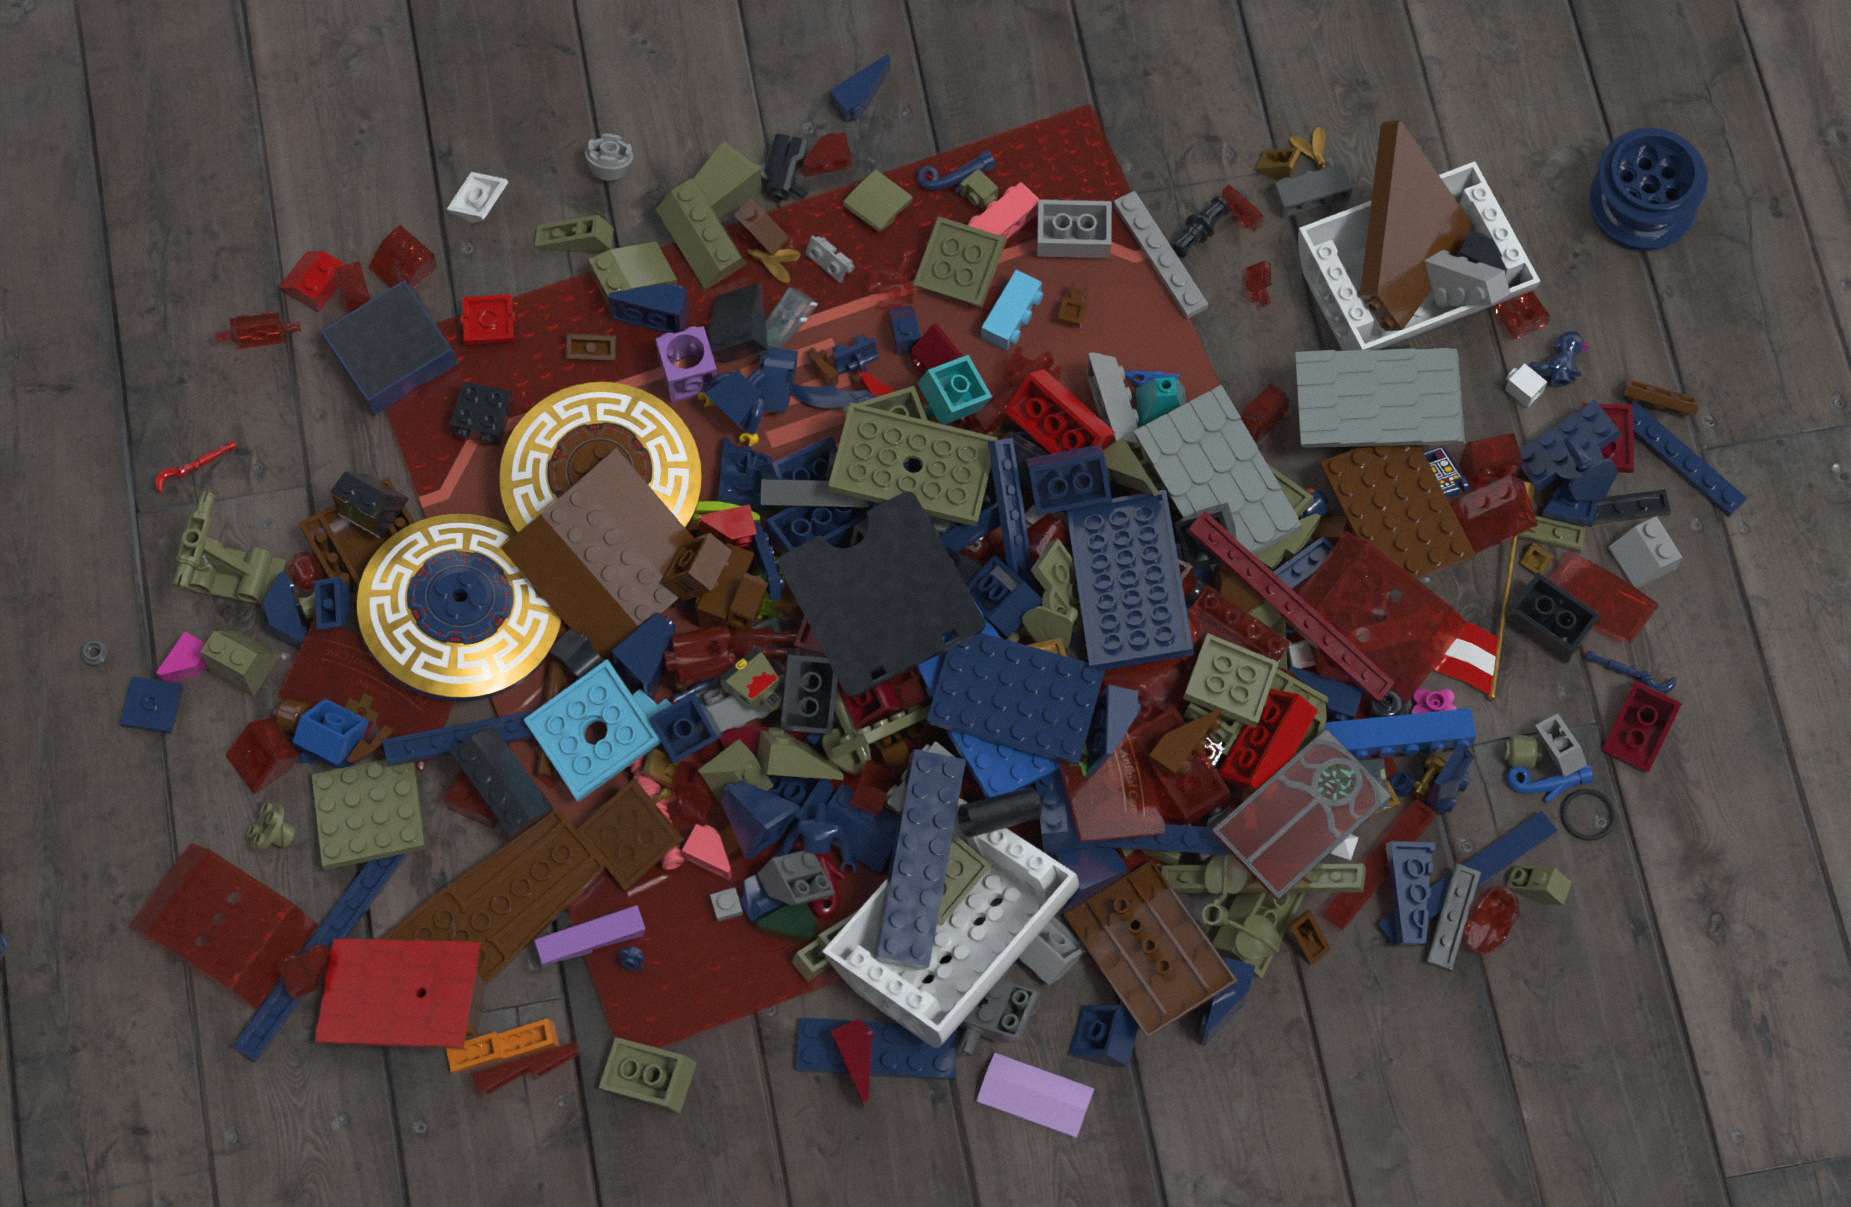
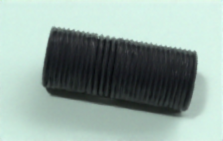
(999, 811)

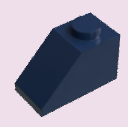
(904, 328)
(331, 603)

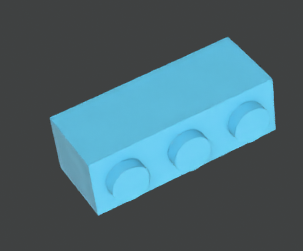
(1012, 310)

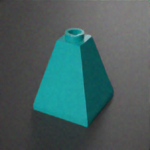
(1158, 398)

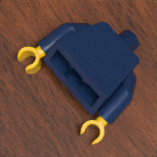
(738, 400)

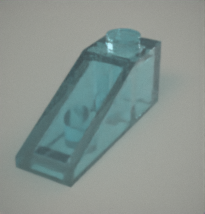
(788, 317)

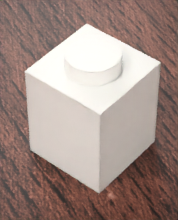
(1525, 385)

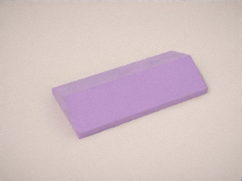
(1035, 1095)

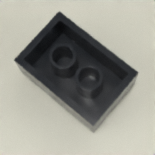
(1552, 617)

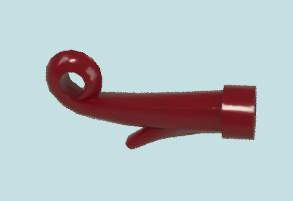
(830, 870)

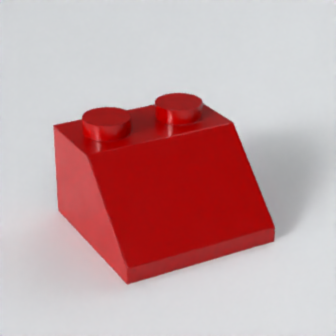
(313, 279)
(729, 526)

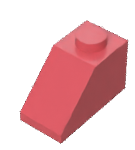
(707, 851)

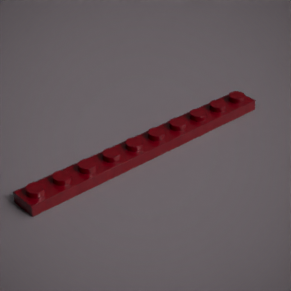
(1290, 606)

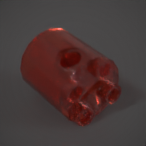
(692, 655)

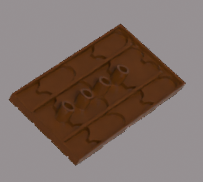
(1161, 966)

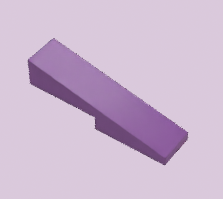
(590, 935)

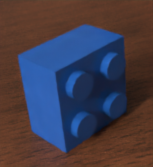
(330, 731)

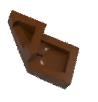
(823, 369)

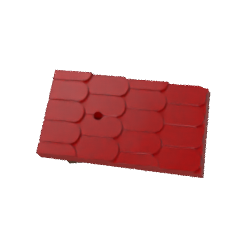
(401, 993)

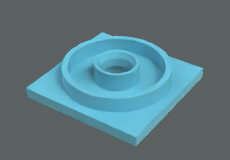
(563, 723)

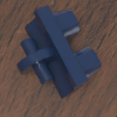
(855, 356)

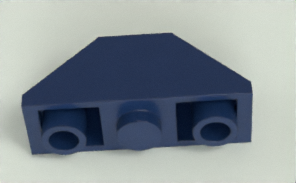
(283, 614)

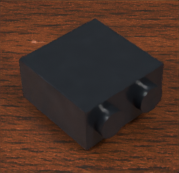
(481, 413)

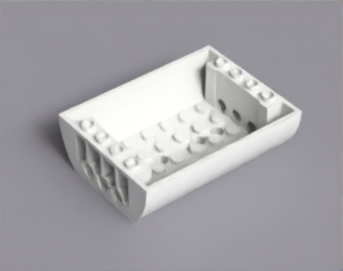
(1335, 255)
(1032, 894)

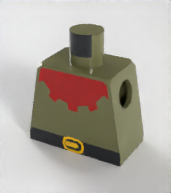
(753, 682)

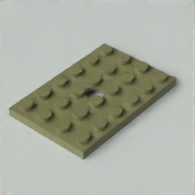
(879, 443)

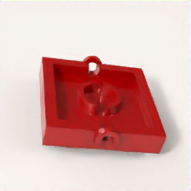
(488, 319)

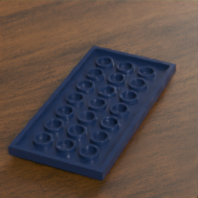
(1129, 582)

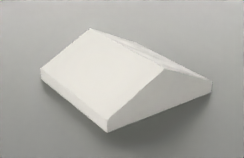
(477, 197)

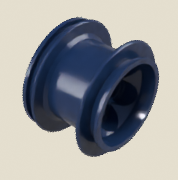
(1639, 212)

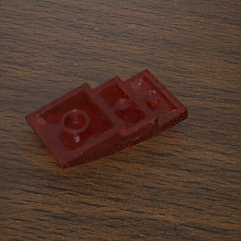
(1621, 605)

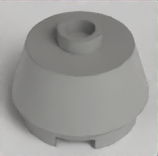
(608, 157)

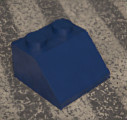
(685, 727)
(1105, 1035)

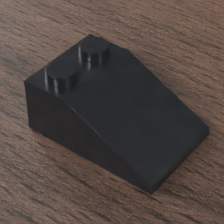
(738, 324)

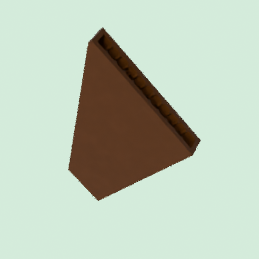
(1408, 223)

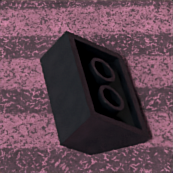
(808, 692)

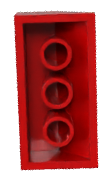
(1056, 415)
(1270, 745)

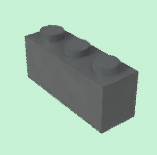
(1312, 190)

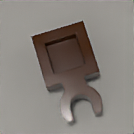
(1072, 308)

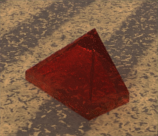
(353, 285)

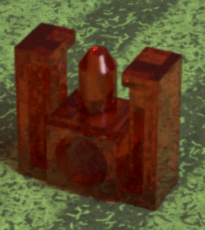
(1533, 311)

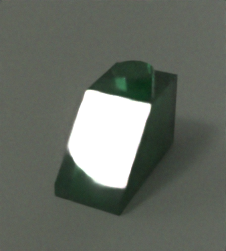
(789, 924)

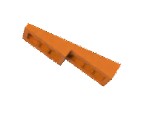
(504, 1046)

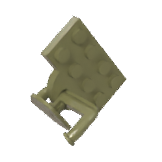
(1060, 602)
(849, 746)

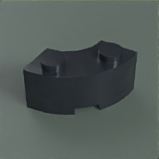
(576, 654)

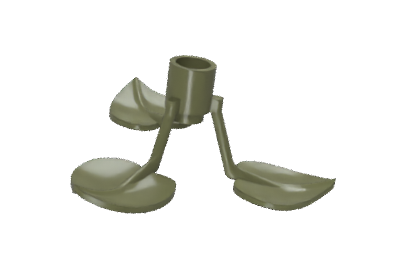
(1258, 935)

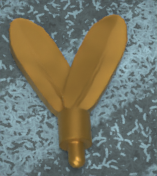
(1313, 151)
(773, 264)

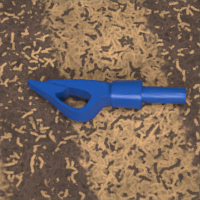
(1147, 376)

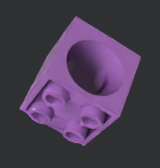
(691, 381)

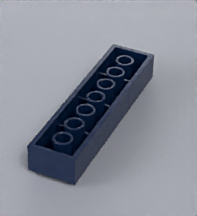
(919, 859)

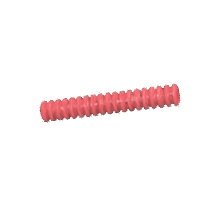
(651, 787)

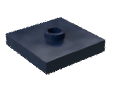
(151, 705)

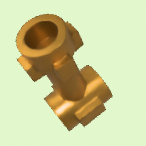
(1434, 766)

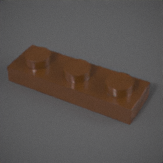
(1661, 397)

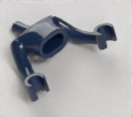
(818, 837)

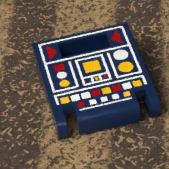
(1446, 472)

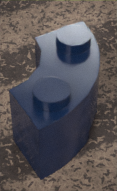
(780, 369)

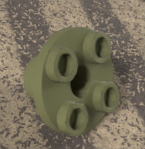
(270, 828)

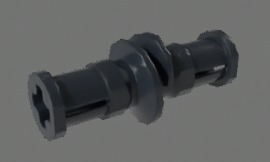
(1200, 226)

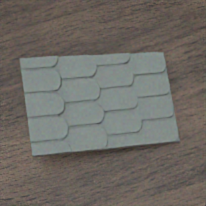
(1379, 397)
(1212, 460)

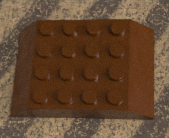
(346, 548)

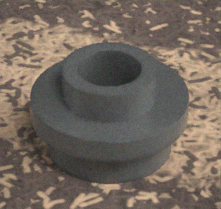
(93, 646)

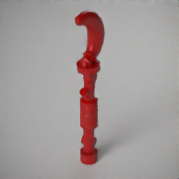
(201, 461)

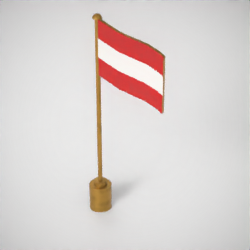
(1476, 652)

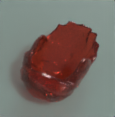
(1492, 919)

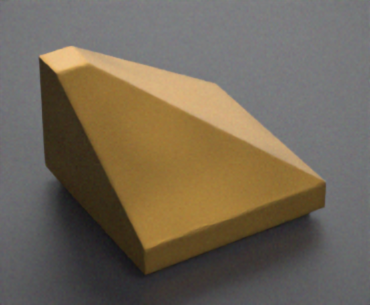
(1537, 559)

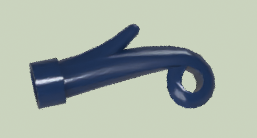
(983, 162)

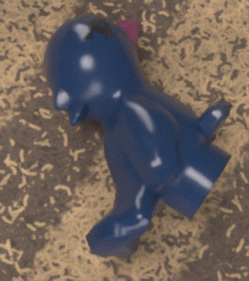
(1561, 366)

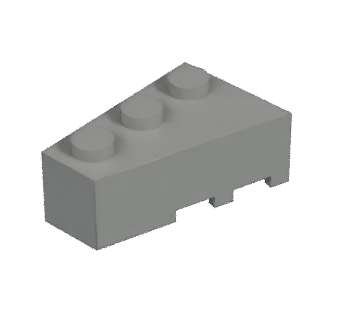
(1463, 282)

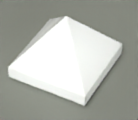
(1346, 848)

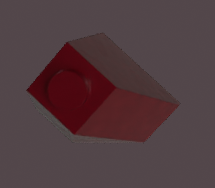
(872, 705)

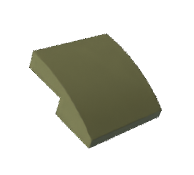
(877, 200)

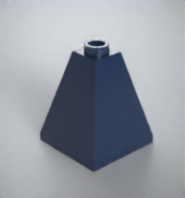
(756, 816)

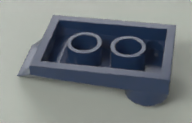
(1451, 781)

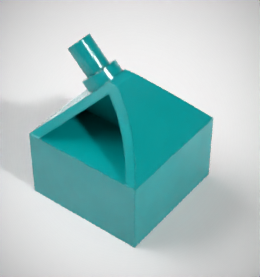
(954, 390)

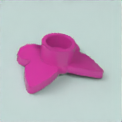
(1433, 701)

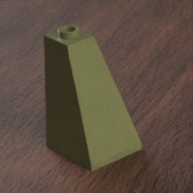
(728, 179)

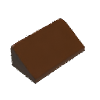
(591, 346)

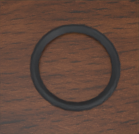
(1576, 833)

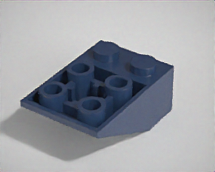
(1227, 1003)

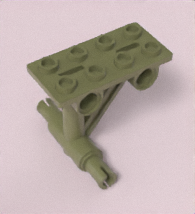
(220, 571)

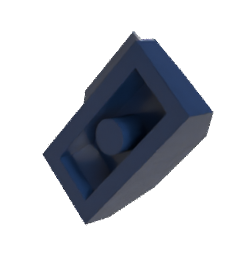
(756, 901)

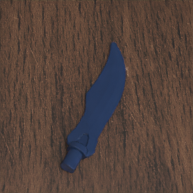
(830, 396)

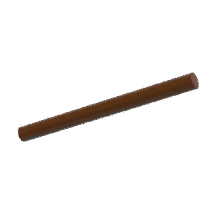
(553, 688)

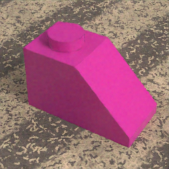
(183, 660)

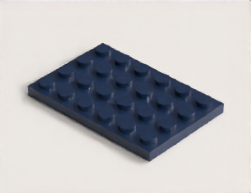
(1017, 697)

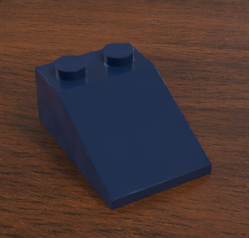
(652, 307)
(1002, 595)
(1110, 721)
(802, 791)

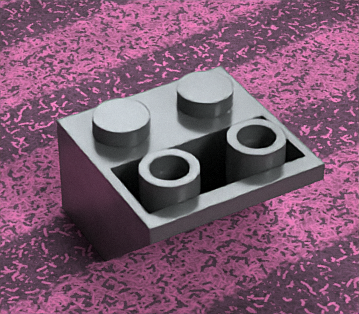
(795, 878)

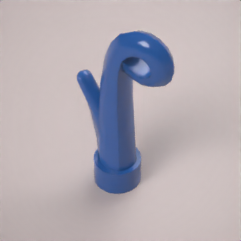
(1554, 784)

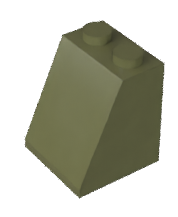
(239, 660)

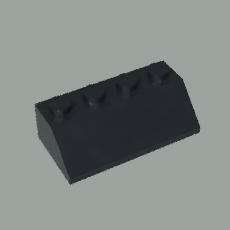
(501, 781)

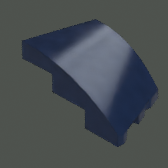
(740, 475)

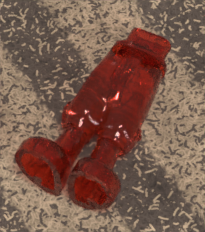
(743, 642)

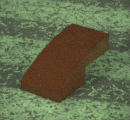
(366, 749)

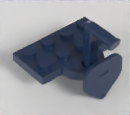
(1572, 448)

